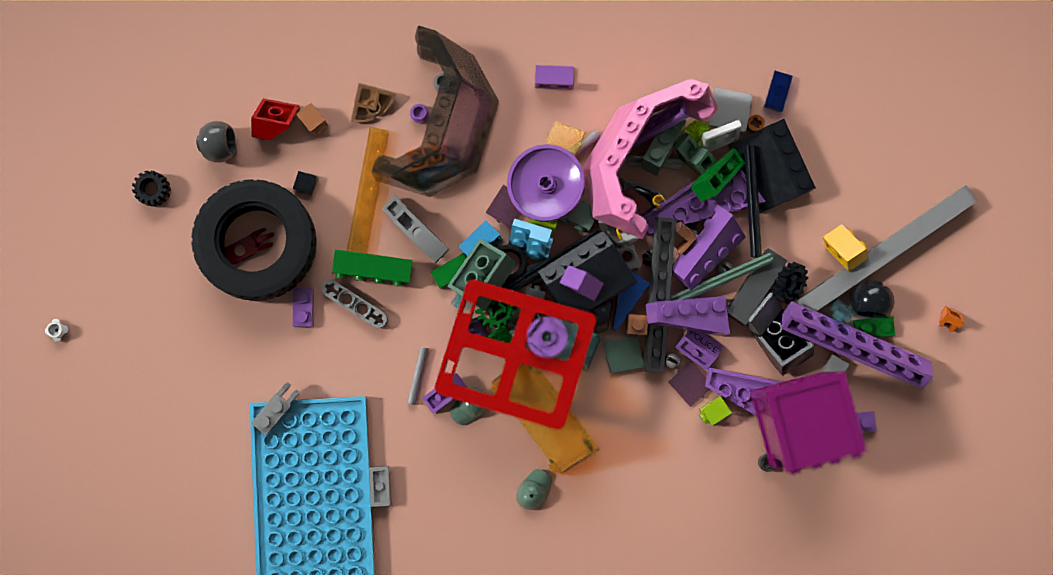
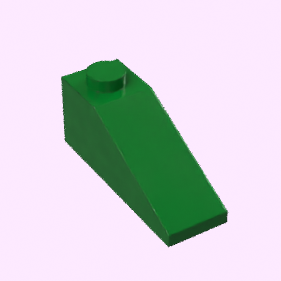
(717, 176)

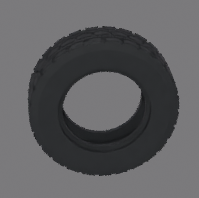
(219, 213)

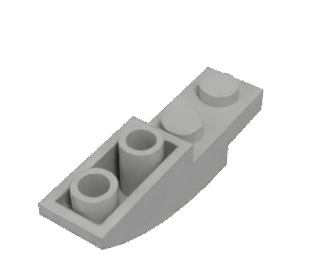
(415, 229)

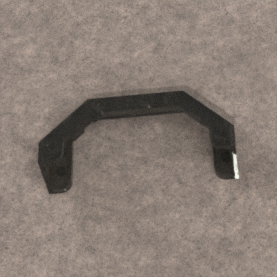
(455, 127)

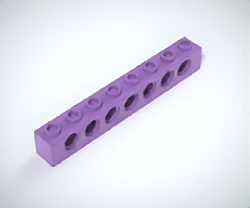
(857, 345)

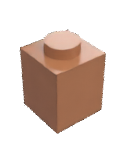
(312, 119)
(636, 325)

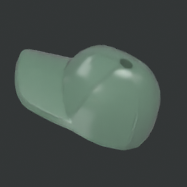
(464, 412)
(537, 484)

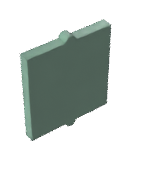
(624, 354)

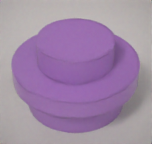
(419, 113)

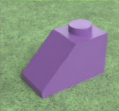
(436, 401)

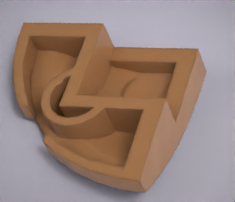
(371, 102)

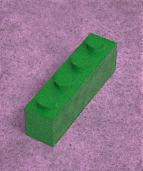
(371, 267)

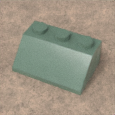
(485, 265)

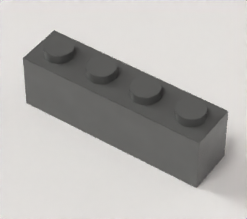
(754, 289)

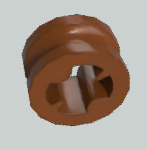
(751, 128)

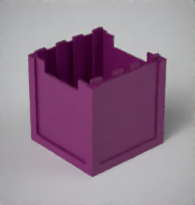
(808, 421)

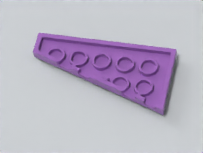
(689, 209)
(735, 386)

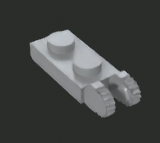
(274, 410)

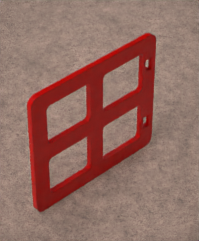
(516, 354)

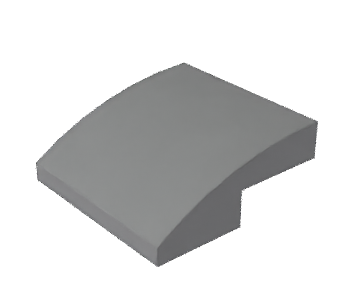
(731, 107)

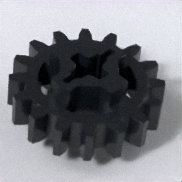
(790, 282)

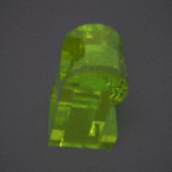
(697, 129)

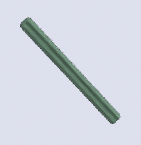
(724, 277)

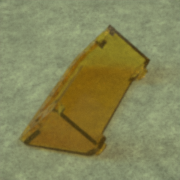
(562, 447)

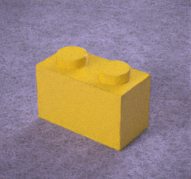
(845, 247)

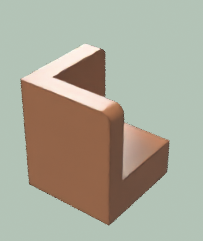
(683, 237)

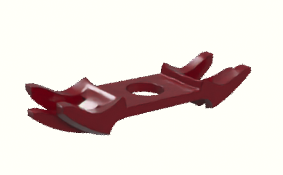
(250, 244)

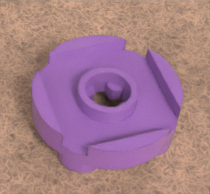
(547, 325)

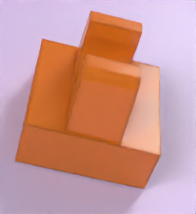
(951, 316)

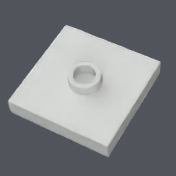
(721, 136)

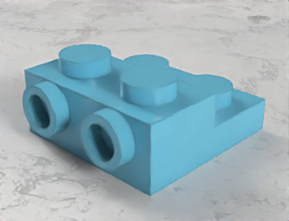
(532, 238)

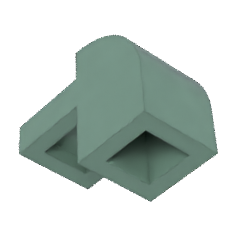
(693, 155)

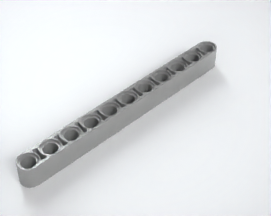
(889, 249)

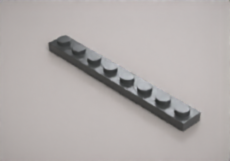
(659, 291)

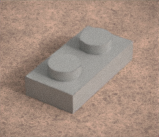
(379, 486)

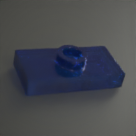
(778, 91)

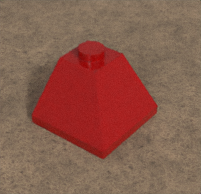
(272, 118)

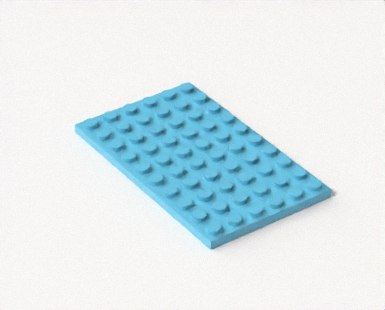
(313, 490)

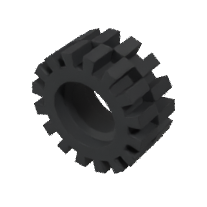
(141, 182)

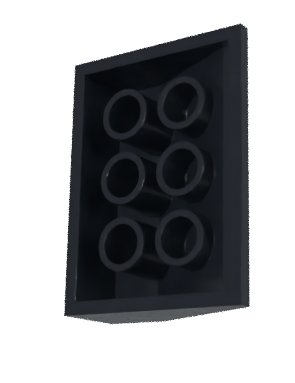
(779, 165)
(598, 258)

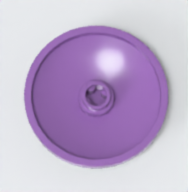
(546, 183)

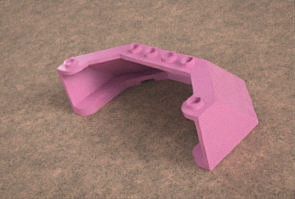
(618, 139)

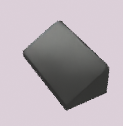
(764, 314)

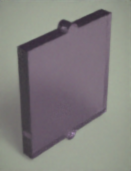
(503, 208)
(689, 383)

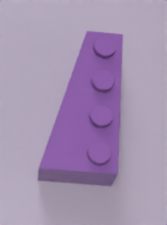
(697, 315)

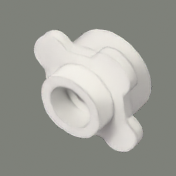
(50, 330)

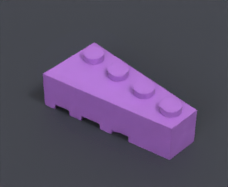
(709, 248)

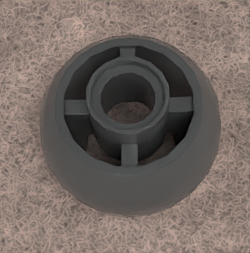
(216, 141)

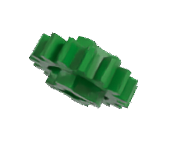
(504, 310)

